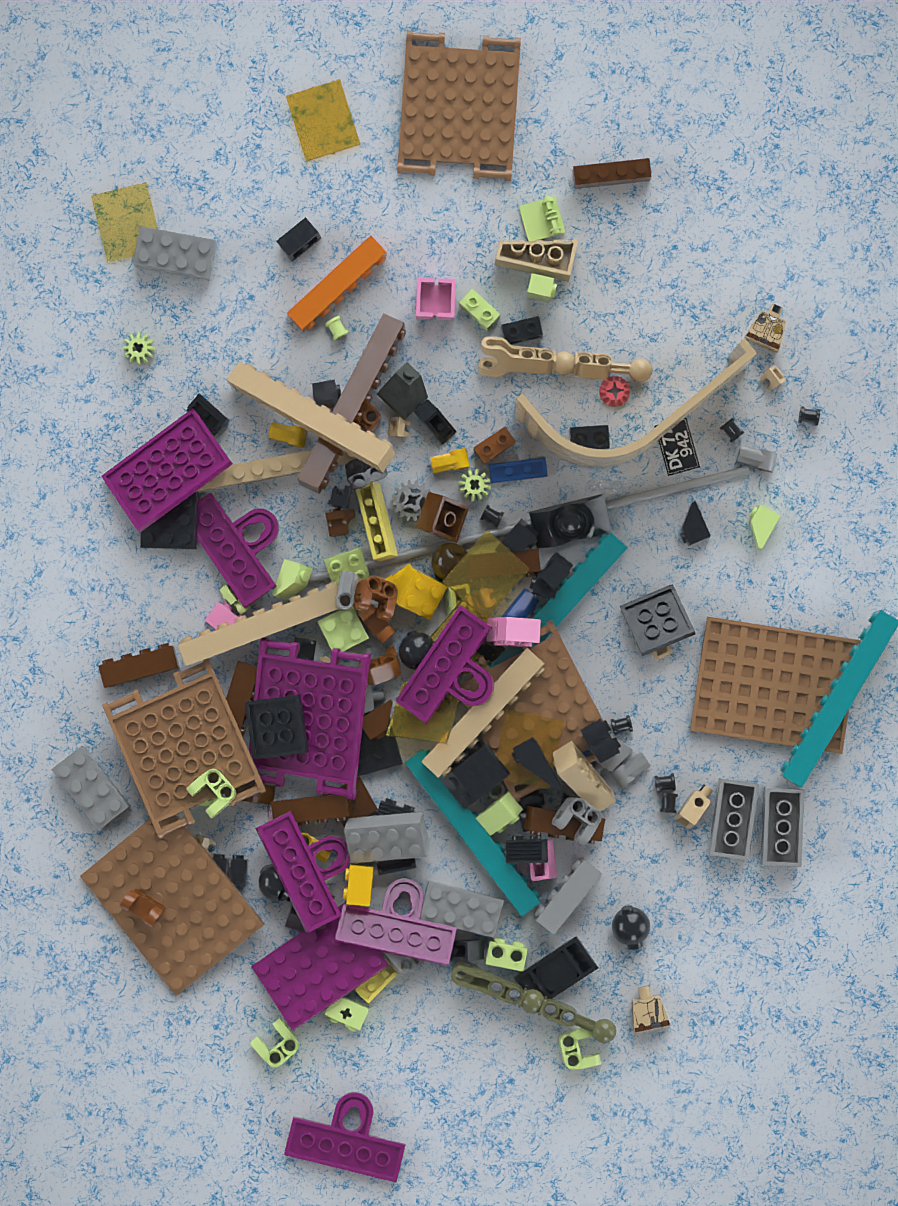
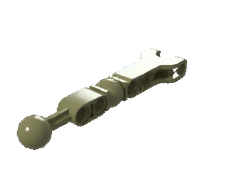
(530, 1000)

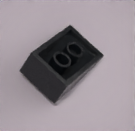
(533, 759)
(475, 776)

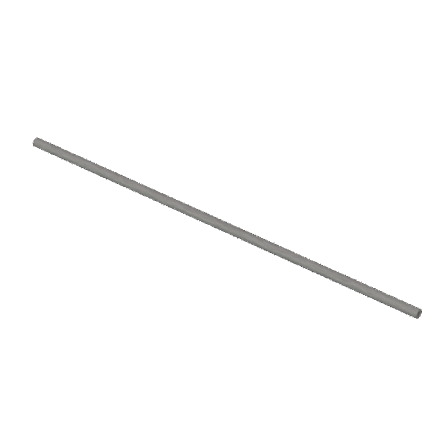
(503, 531)

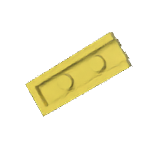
(376, 984)

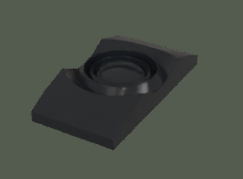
(570, 521)
(558, 969)

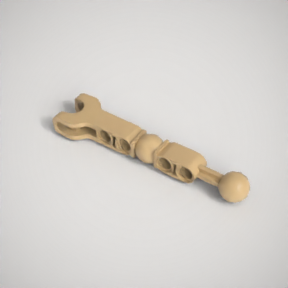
(545, 361)

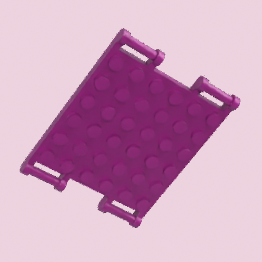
(332, 713)

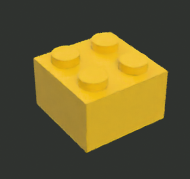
(419, 592)
(359, 884)

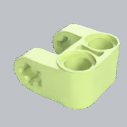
(221, 803)
(573, 1049)
(264, 1051)

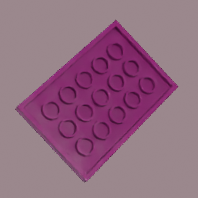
(166, 470)
(315, 972)

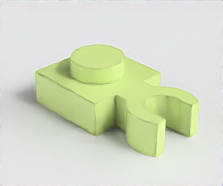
(229, 596)

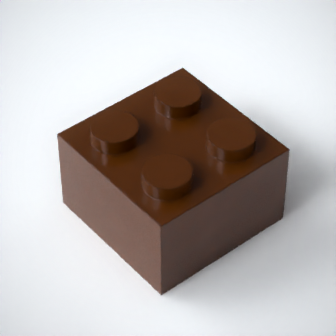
(442, 517)

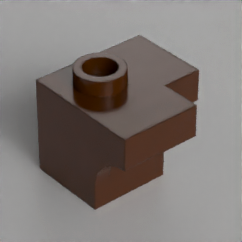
(338, 521)

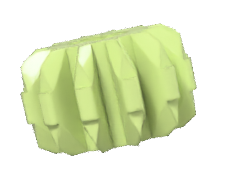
(135, 354)
(468, 486)

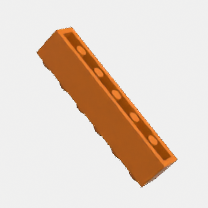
(337, 283)

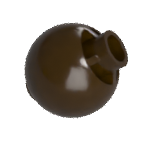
(446, 558)

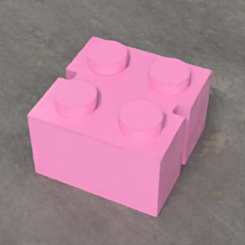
(435, 299)
(514, 631)

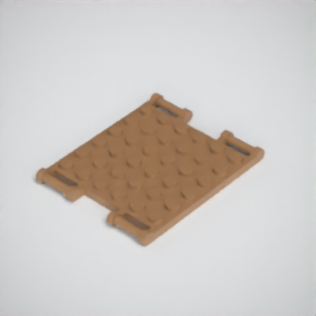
(459, 105)
(553, 694)
(178, 740)

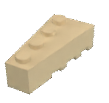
(538, 257)
(582, 777)

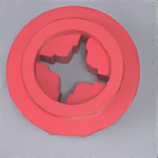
(622, 396)

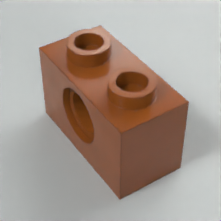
(494, 445)

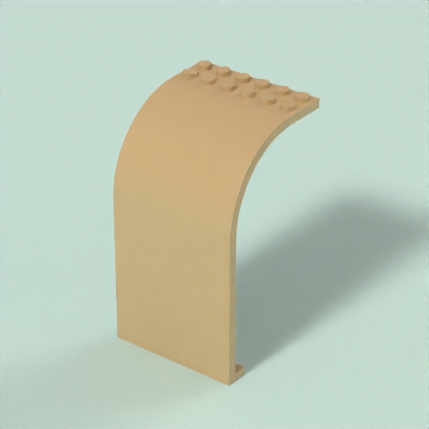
(589, 457)

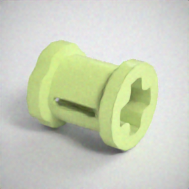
(336, 328)

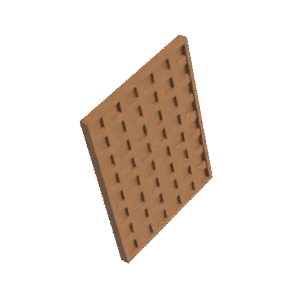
(765, 681)
(202, 911)

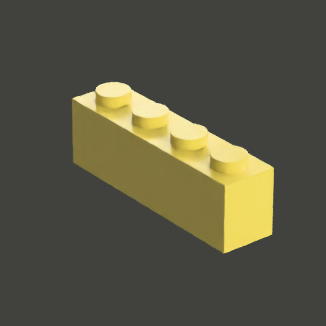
(377, 522)

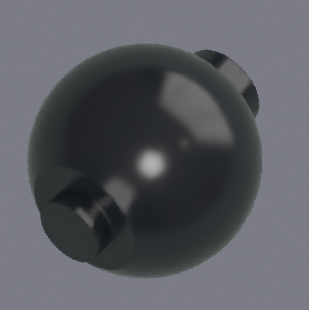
(414, 648)
(271, 885)
(631, 926)

